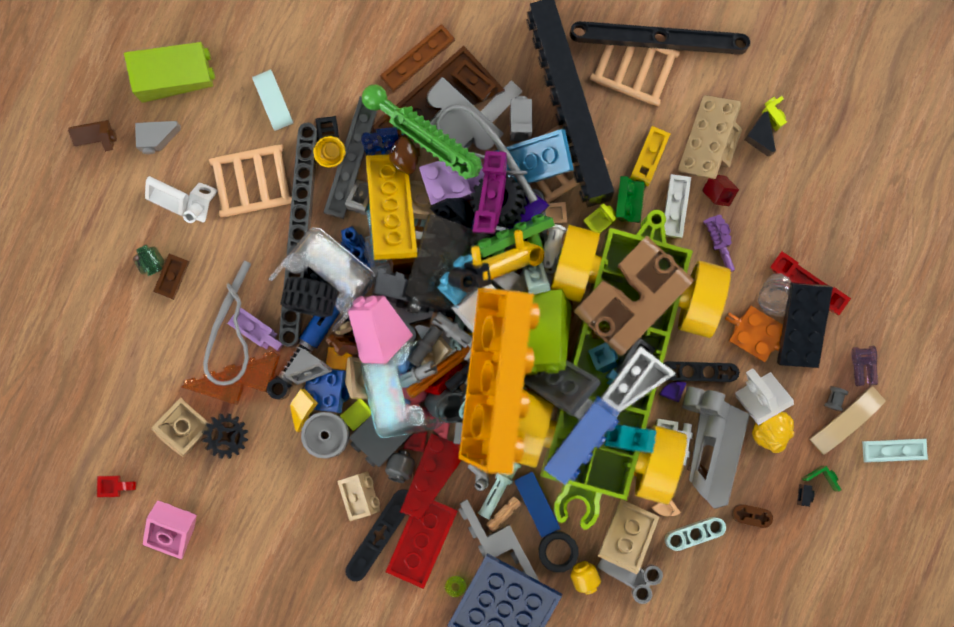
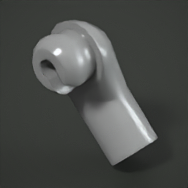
(481, 478)

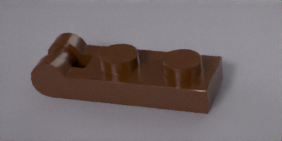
(342, 344)

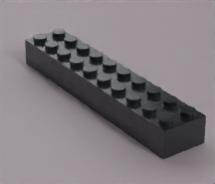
(569, 102)

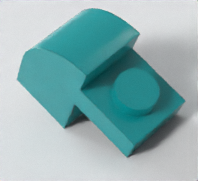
(631, 439)

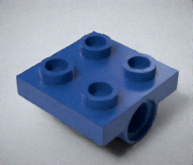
(329, 391)

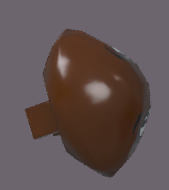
(404, 155)

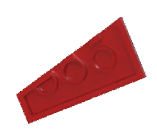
(434, 470)

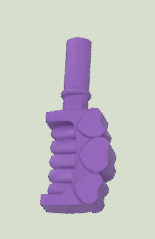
(721, 239)

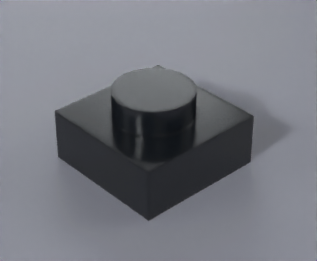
(805, 495)

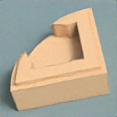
(666, 510)

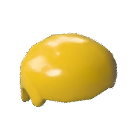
(329, 151)

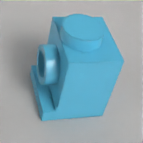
(603, 357)

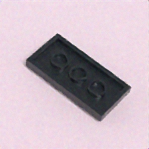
(804, 325)

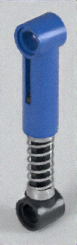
(310, 339)

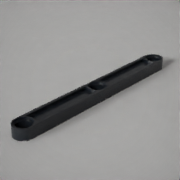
(645, 37)

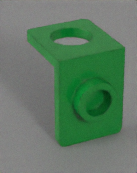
(829, 475)

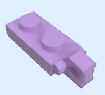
(256, 330)

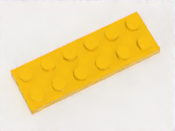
(390, 210)

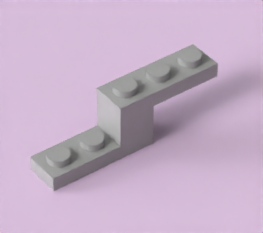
(497, 542)

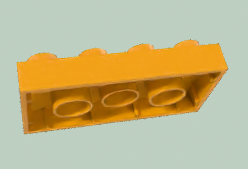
(496, 380)

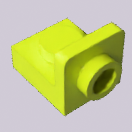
(776, 116)

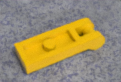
(650, 155)

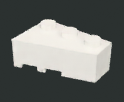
(636, 379)

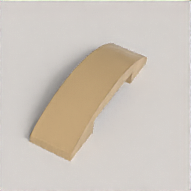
(848, 421)

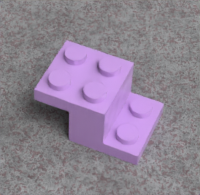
(445, 183)

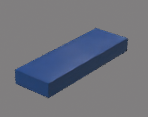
(537, 504)

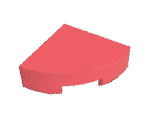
(442, 431)

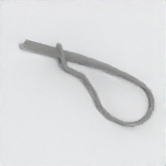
(514, 169)
(231, 295)

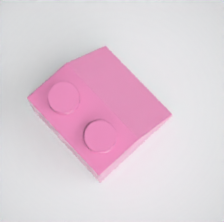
(169, 529)

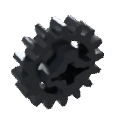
(235, 429)

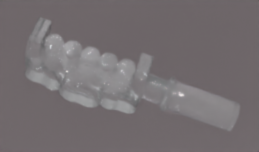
(369, 254)

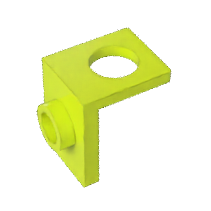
(356, 414)

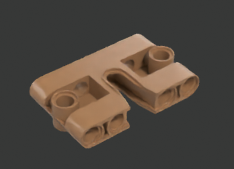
(656, 292)

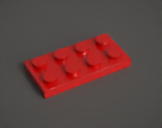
(421, 544)

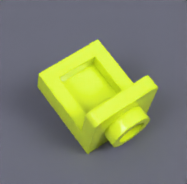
(600, 218)

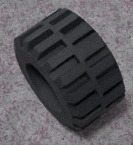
(512, 209)
(309, 297)

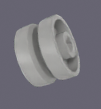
(316, 444)

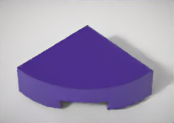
(673, 391)

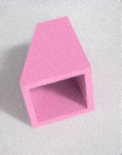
(377, 329)

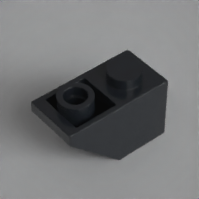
(454, 210)

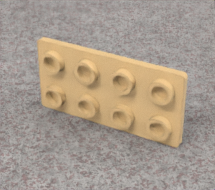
(712, 137)

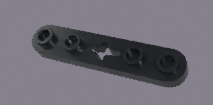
(367, 552)

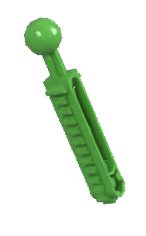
(422, 132)

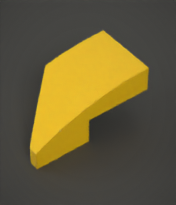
(301, 408)

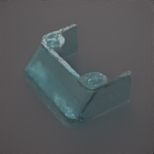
(387, 401)

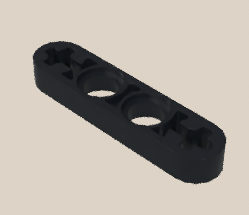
(698, 371)

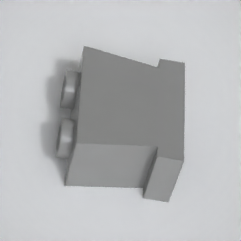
(520, 119)

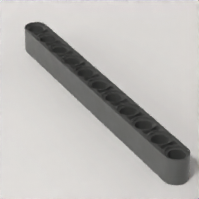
(302, 224)

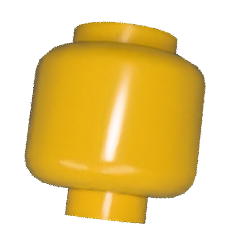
(585, 577)

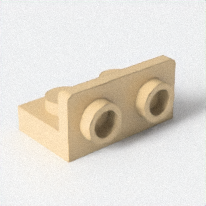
(359, 496)

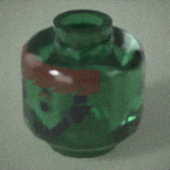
(148, 260)

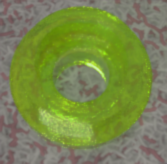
(455, 579)

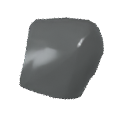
(445, 405)

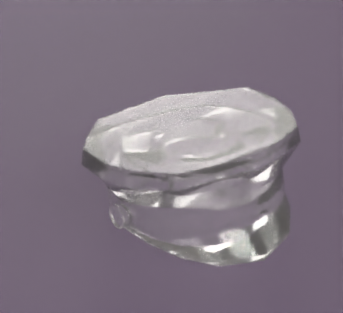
(774, 295)

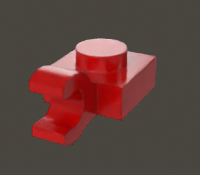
(111, 486)

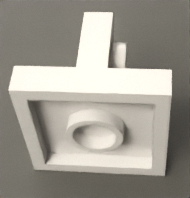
(763, 396)

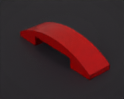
(797, 274)

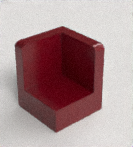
(720, 190)

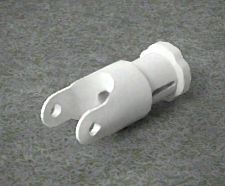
(553, 247)

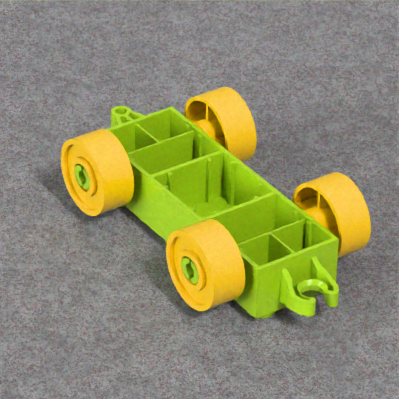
(613, 468)

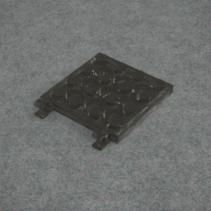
(437, 251)

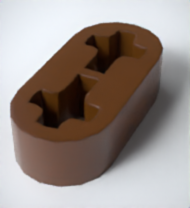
(754, 511)

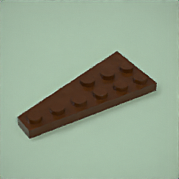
(418, 96)

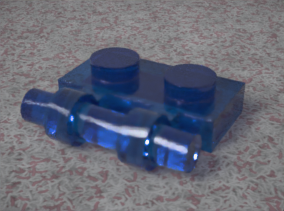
(380, 141)

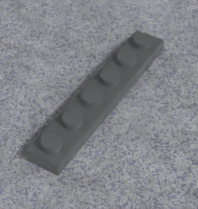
(350, 166)

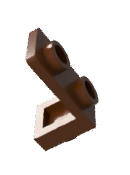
(93, 133)

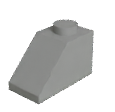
(155, 135)

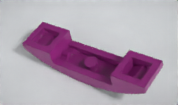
(492, 192)

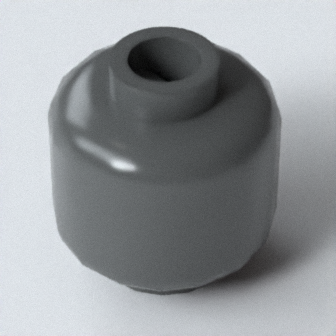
(400, 466)

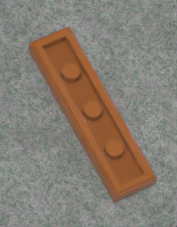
(417, 58)

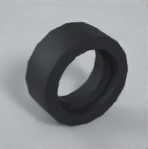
(558, 567)

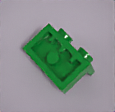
(630, 200)

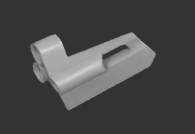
(725, 430)

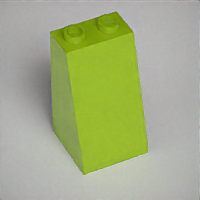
(169, 71)
(551, 335)

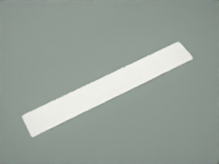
(499, 103)

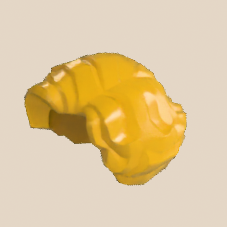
(774, 432)

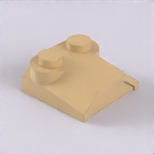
(180, 427)

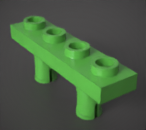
(506, 237)

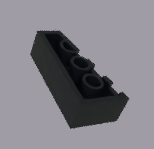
(394, 288)

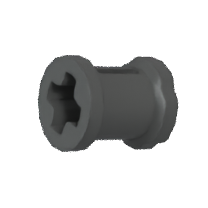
(836, 398)

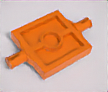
(756, 333)

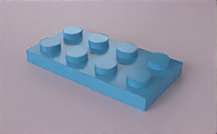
(542, 156)

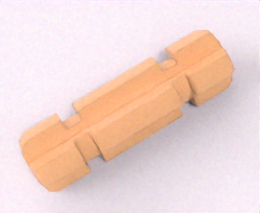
(503, 514)

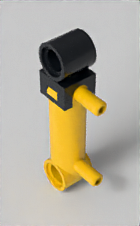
(480, 273)

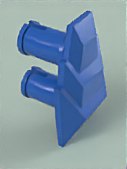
(354, 244)

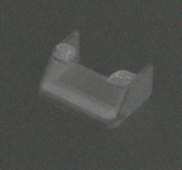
(332, 264)

